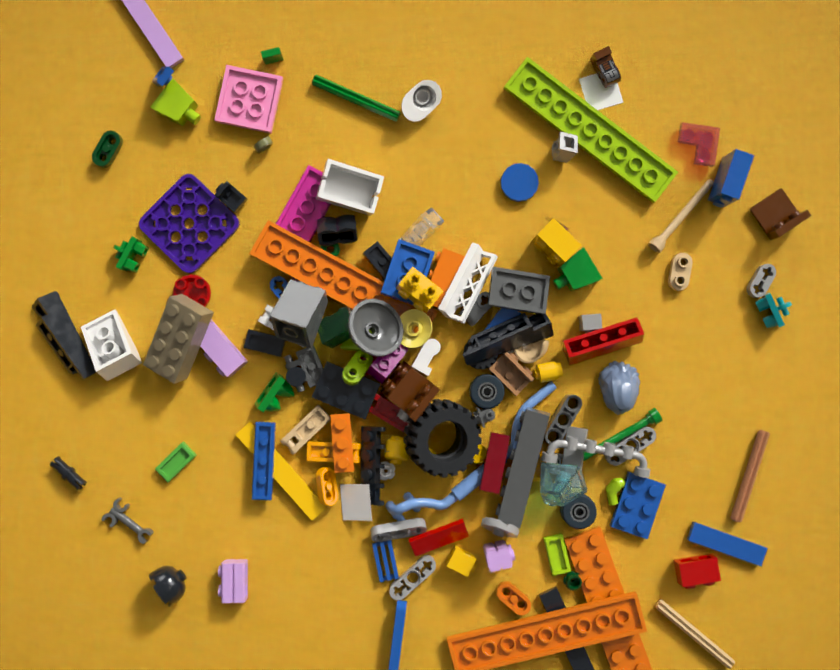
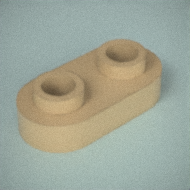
(681, 271)

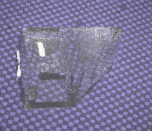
(423, 227)

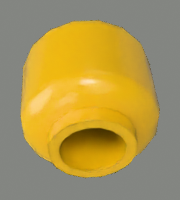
(395, 450)

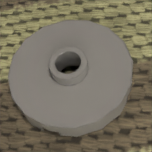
(500, 529)

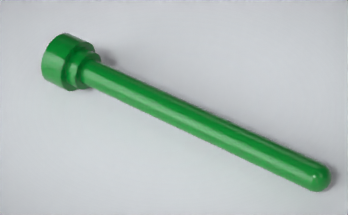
(652, 417)

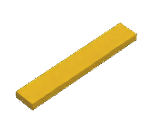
(286, 477)

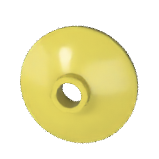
(412, 319)

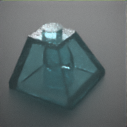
(561, 483)

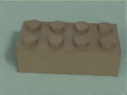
(178, 338)

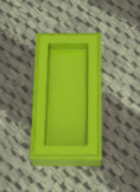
(557, 554)

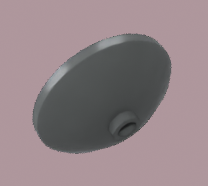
(382, 321)

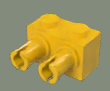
(419, 290)

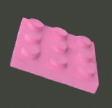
(248, 99)

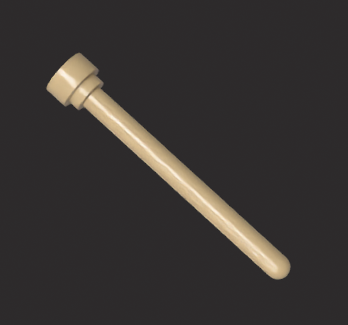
(658, 243)

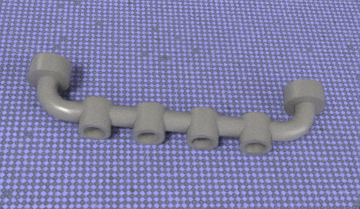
(591, 446)

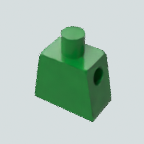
(577, 272)

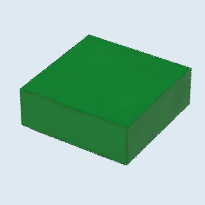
(272, 55)

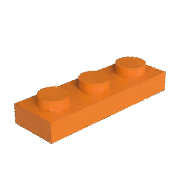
(342, 443)

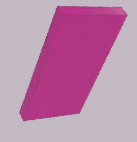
(303, 209)

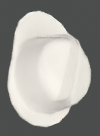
(421, 100)

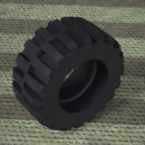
(461, 451)

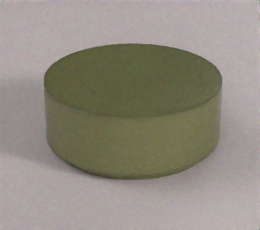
(263, 144)

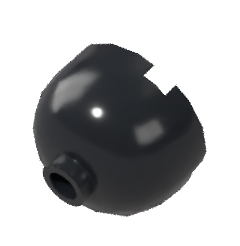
(169, 584)

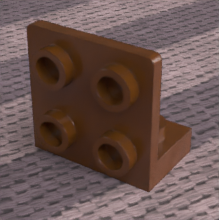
(777, 214)

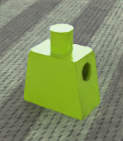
(176, 104)

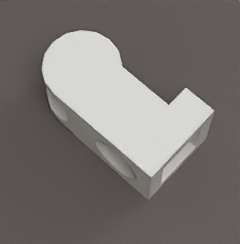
(426, 354)

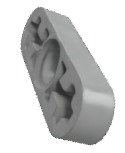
(645, 442)
(398, 529)
(398, 583)

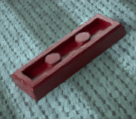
(494, 462)

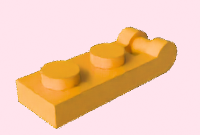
(323, 451)

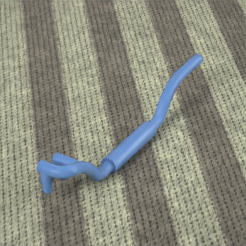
(473, 480)

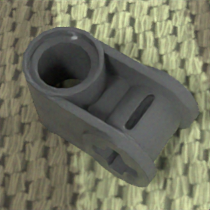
(477, 310)

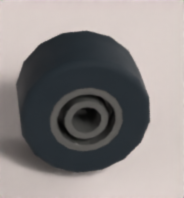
(486, 391)
(571, 512)

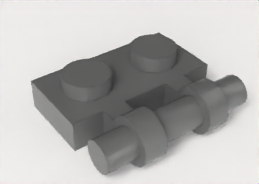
(309, 362)

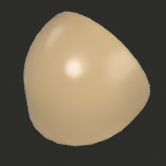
(532, 352)

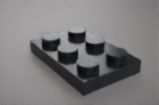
(349, 398)

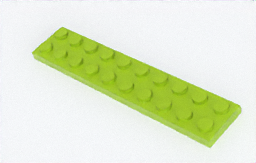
(595, 131)

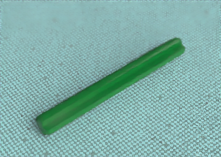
(356, 98)

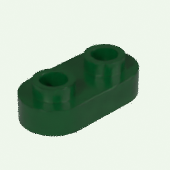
(105, 148)

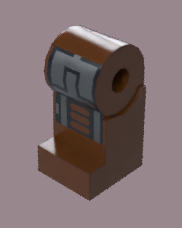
(605, 67)

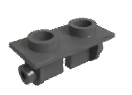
(483, 415)

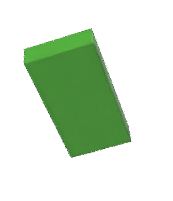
(175, 461)

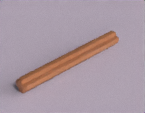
(750, 475)

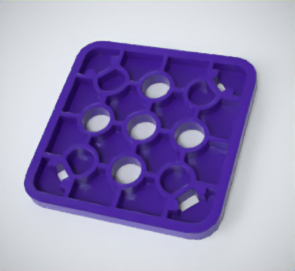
(189, 203)

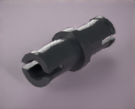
(68, 473)

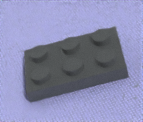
(518, 290)

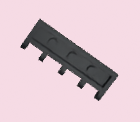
(370, 461)

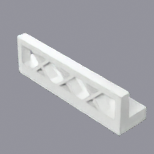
(462, 280)

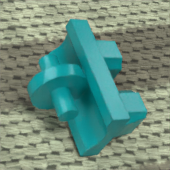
(768, 302)

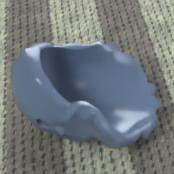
(619, 386)

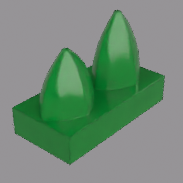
(276, 386)

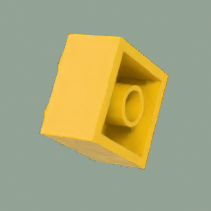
(556, 243)

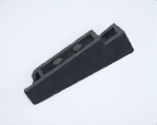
(62, 335)
(508, 336)

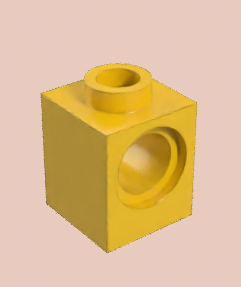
(461, 561)

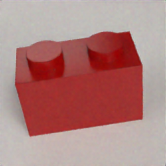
(697, 571)

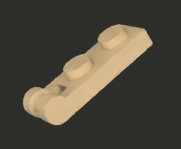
(306, 429)

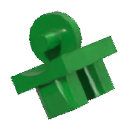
(127, 252)

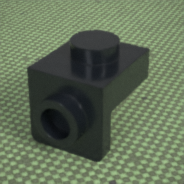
(230, 196)

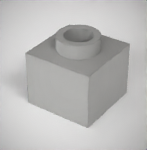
(590, 322)

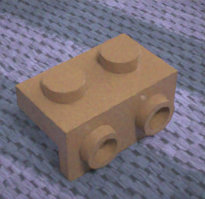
(511, 373)

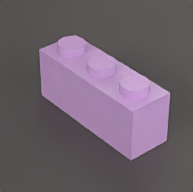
(222, 351)

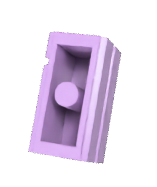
(498, 555)
(233, 581)

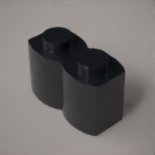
(337, 230)

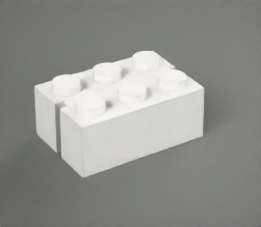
(349, 187)

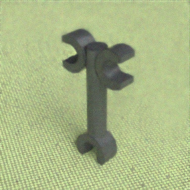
(116, 514)

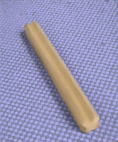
(695, 634)

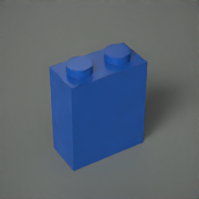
(730, 178)

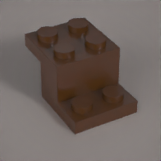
(409, 390)

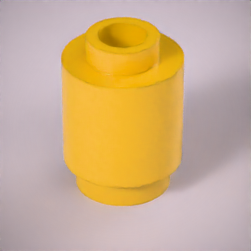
(548, 371)

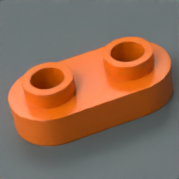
(513, 597)

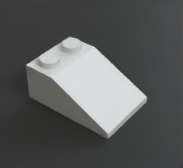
(110, 346)

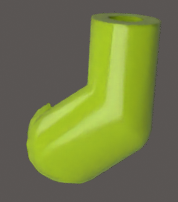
(612, 490)

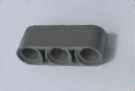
(570, 414)

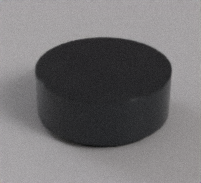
(296, 376)

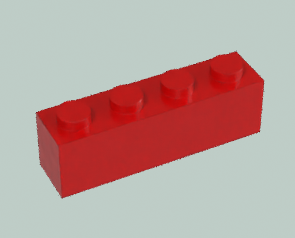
(603, 341)

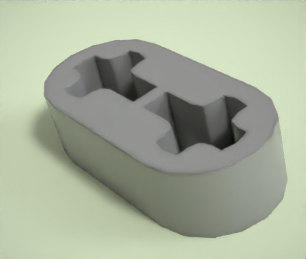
(764, 283)

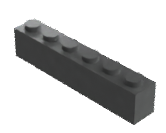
(523, 467)

